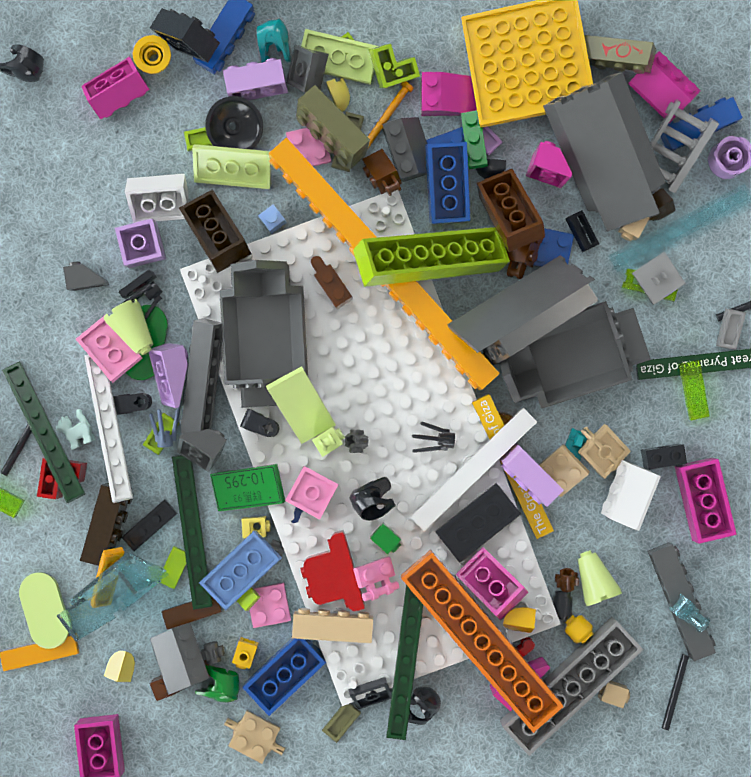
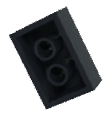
(185, 34)

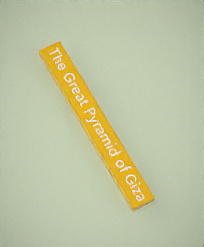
(533, 511)

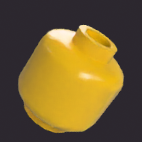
(578, 629)

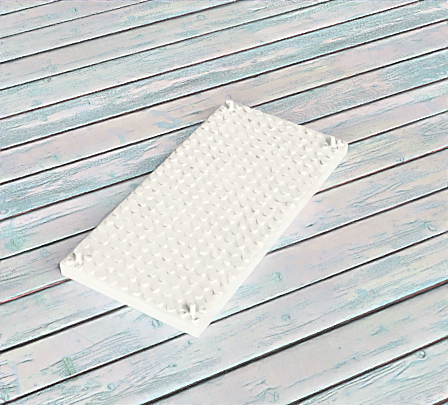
(381, 379)

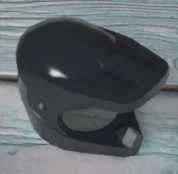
(25, 66)
(367, 497)
(429, 704)

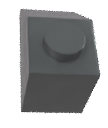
(82, 277)

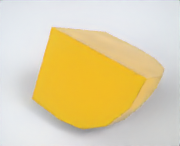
(520, 619)

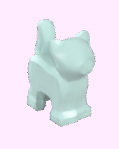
(75, 433)

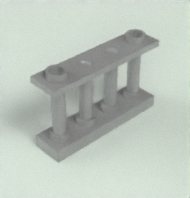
(695, 145)

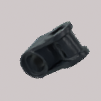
(129, 403)
(257, 422)

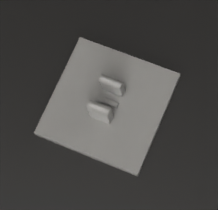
(658, 278)

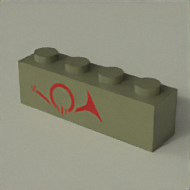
(620, 54)

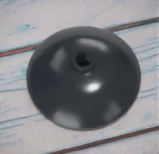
(245, 117)

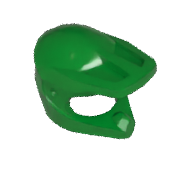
(225, 687)

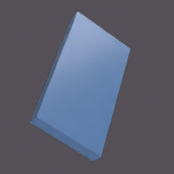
(240, 570)

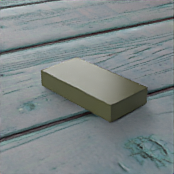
(341, 721)

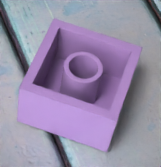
(140, 243)

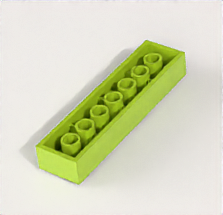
(430, 256)

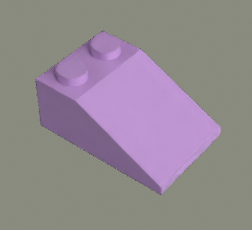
(169, 368)

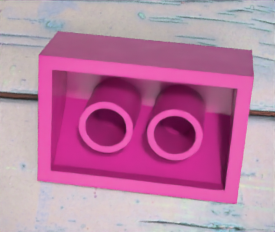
(664, 85)
(115, 88)
(549, 165)

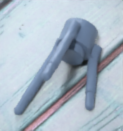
(164, 438)

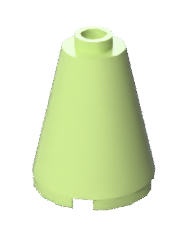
(131, 326)
(596, 579)

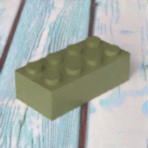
(332, 127)

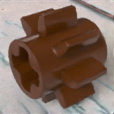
(567, 579)

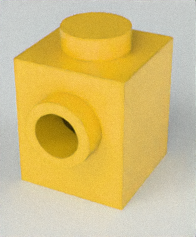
(245, 653)

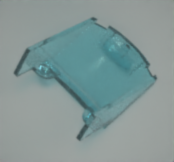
(112, 590)

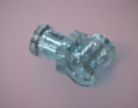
(687, 611)

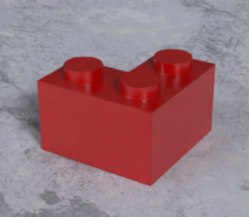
(47, 484)

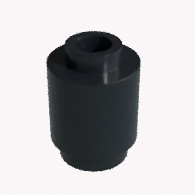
(563, 604)

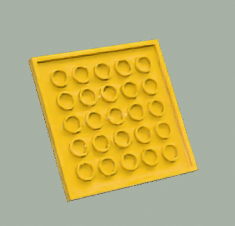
(525, 58)

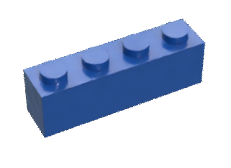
(227, 29)
(724, 112)

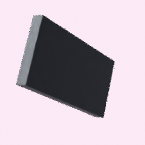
(478, 522)

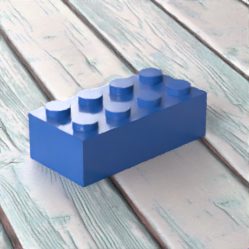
(447, 182)
(284, 673)

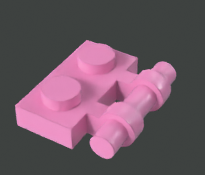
(374, 572)

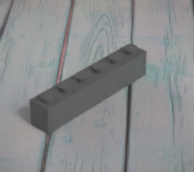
(202, 376)
(673, 583)

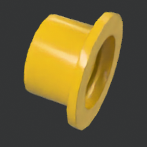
(146, 48)

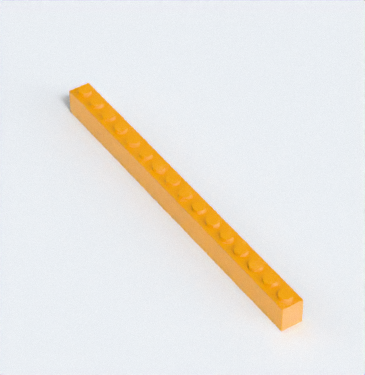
(352, 231)

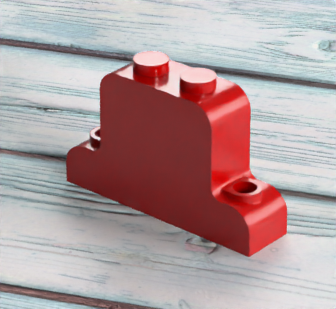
(332, 575)

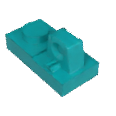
(575, 442)

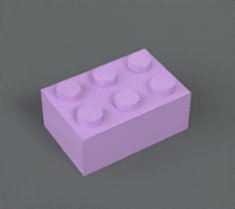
(256, 79)
(530, 475)

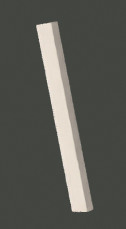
(109, 433)
(473, 469)

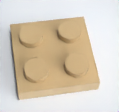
(564, 468)

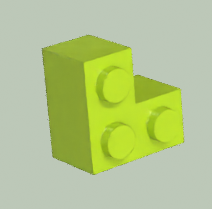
(388, 70)

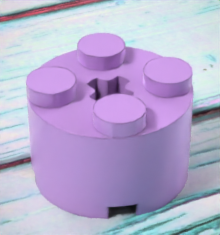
(719, 158)

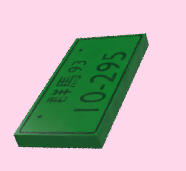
(247, 487)

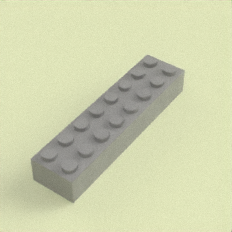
(578, 681)

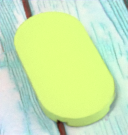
(41, 605)

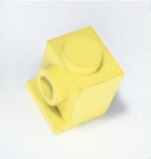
(248, 525)

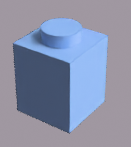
(272, 219)

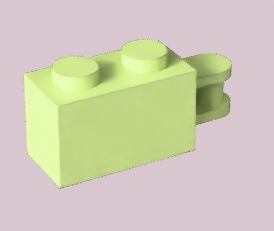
(329, 440)

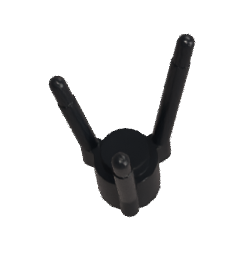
(151, 291)
(445, 439)

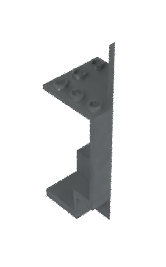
(525, 310)
(261, 329)
(577, 357)

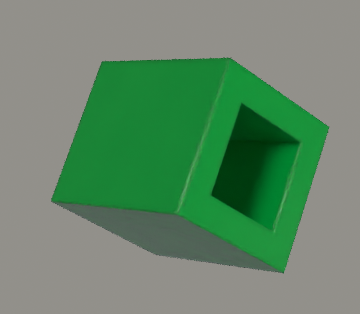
(386, 538)

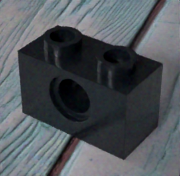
(663, 456)

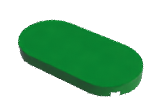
(157, 326)

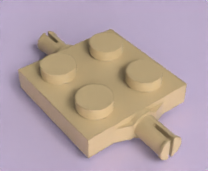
(603, 450)
(254, 736)

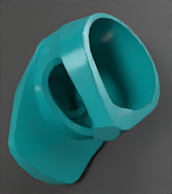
(273, 33)

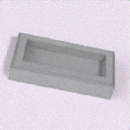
(730, 329)

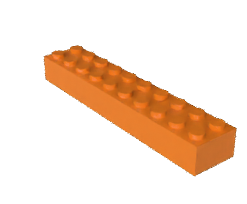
(482, 641)

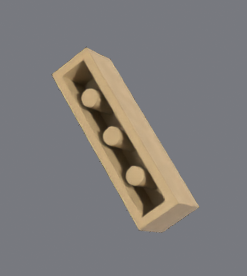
(332, 626)

